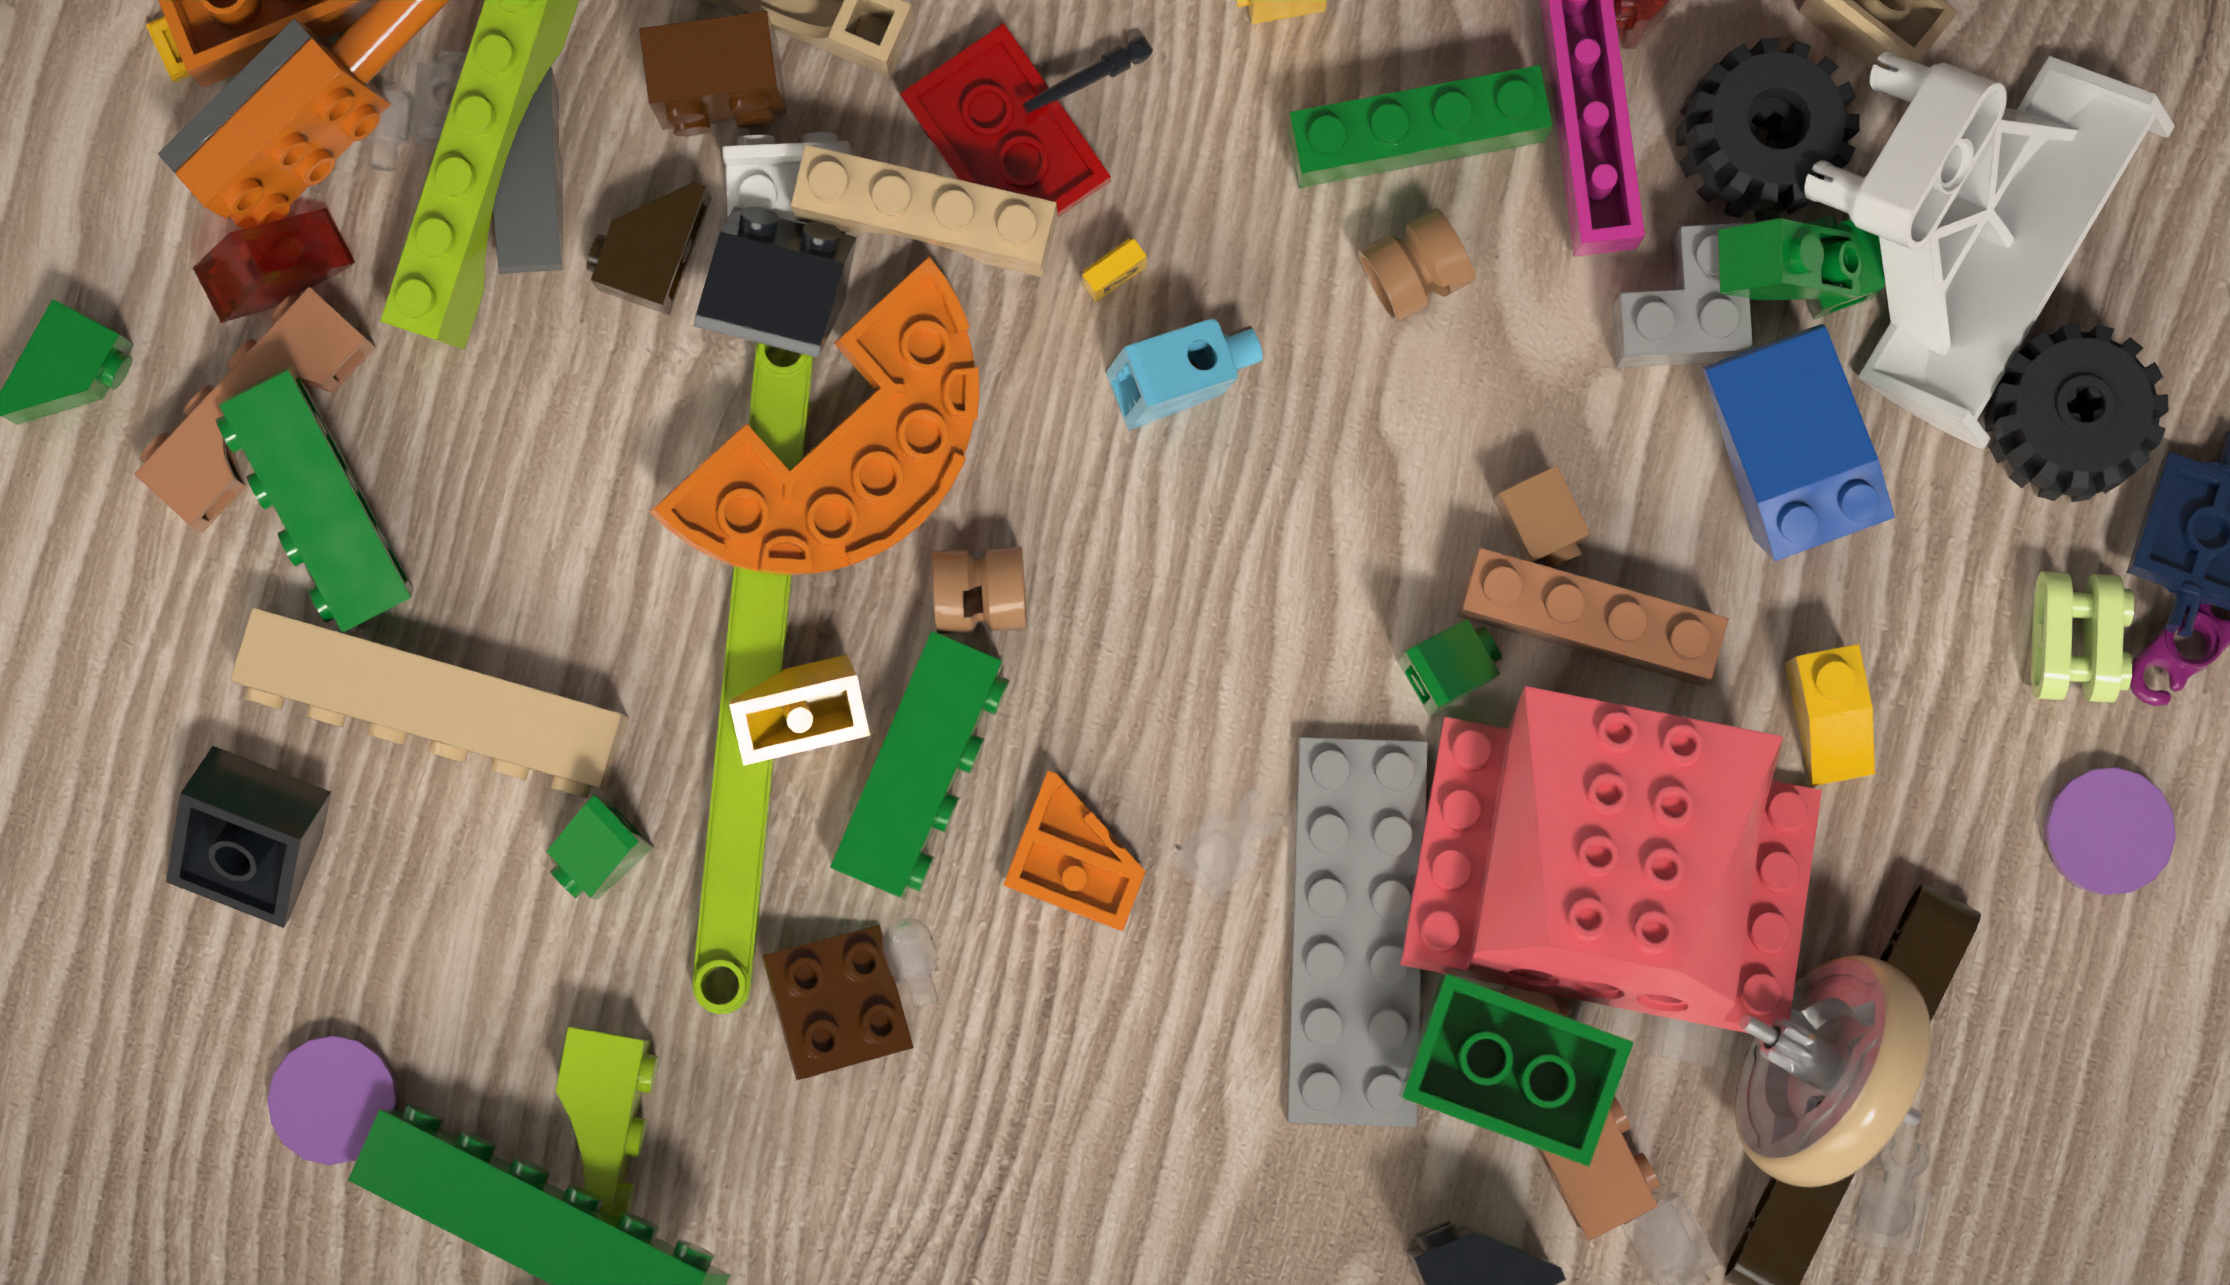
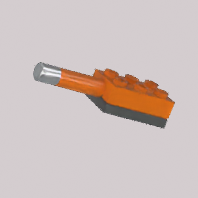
(291, 114)

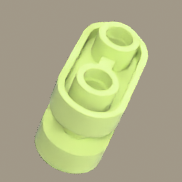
(2103, 664)

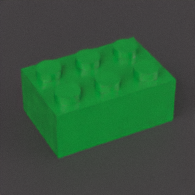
(1516, 1069)

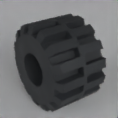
(1788, 99)
(2054, 445)

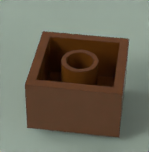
(713, 73)

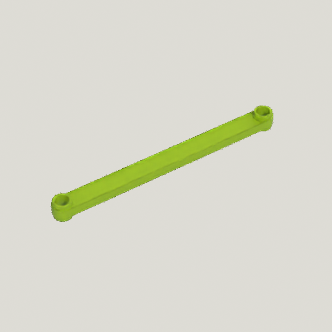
(752, 655)

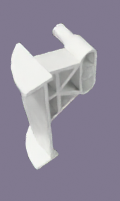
(1980, 218)

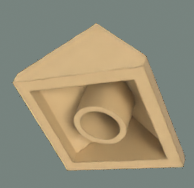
(1880, 26)

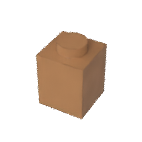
(1543, 519)

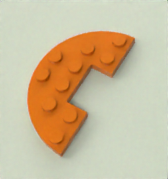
(871, 473)

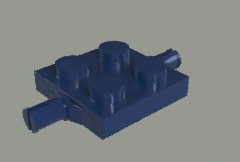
(2187, 536)

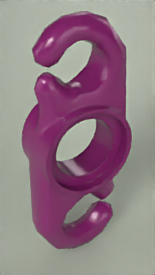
(2163, 653)

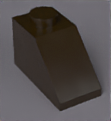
(650, 249)

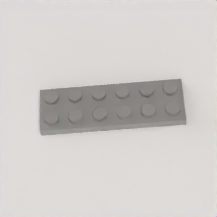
(1352, 900)

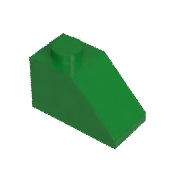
(64, 366)
(1451, 665)
(596, 849)

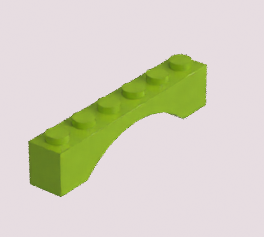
(446, 246)
(602, 1093)

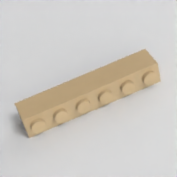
(428, 700)

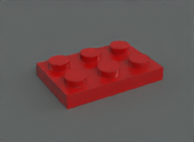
(986, 137)

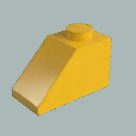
(799, 710)
(1833, 714)

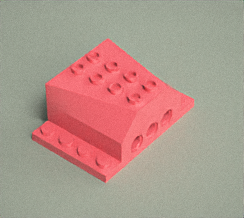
(1615, 861)

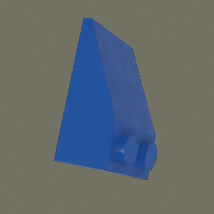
(1797, 444)

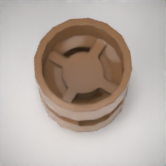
(1416, 265)
(1002, 596)

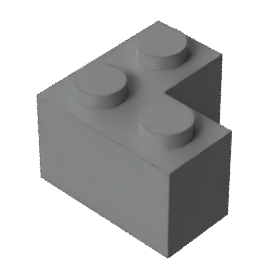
(1684, 323)

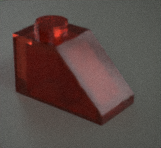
(271, 261)

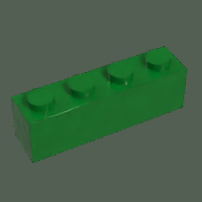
(1419, 126)
(315, 498)
(918, 766)

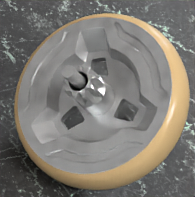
(1850, 1041)

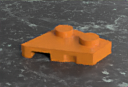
(1074, 859)

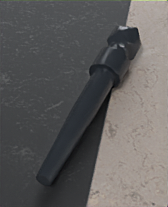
(1111, 63)

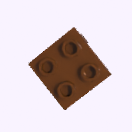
(837, 1002)

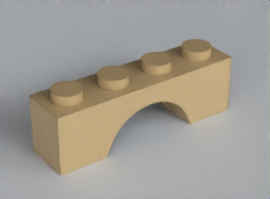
(856, 30)
(899, 201)

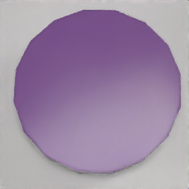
(2109, 831)
(329, 1098)

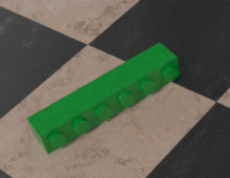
(515, 1210)

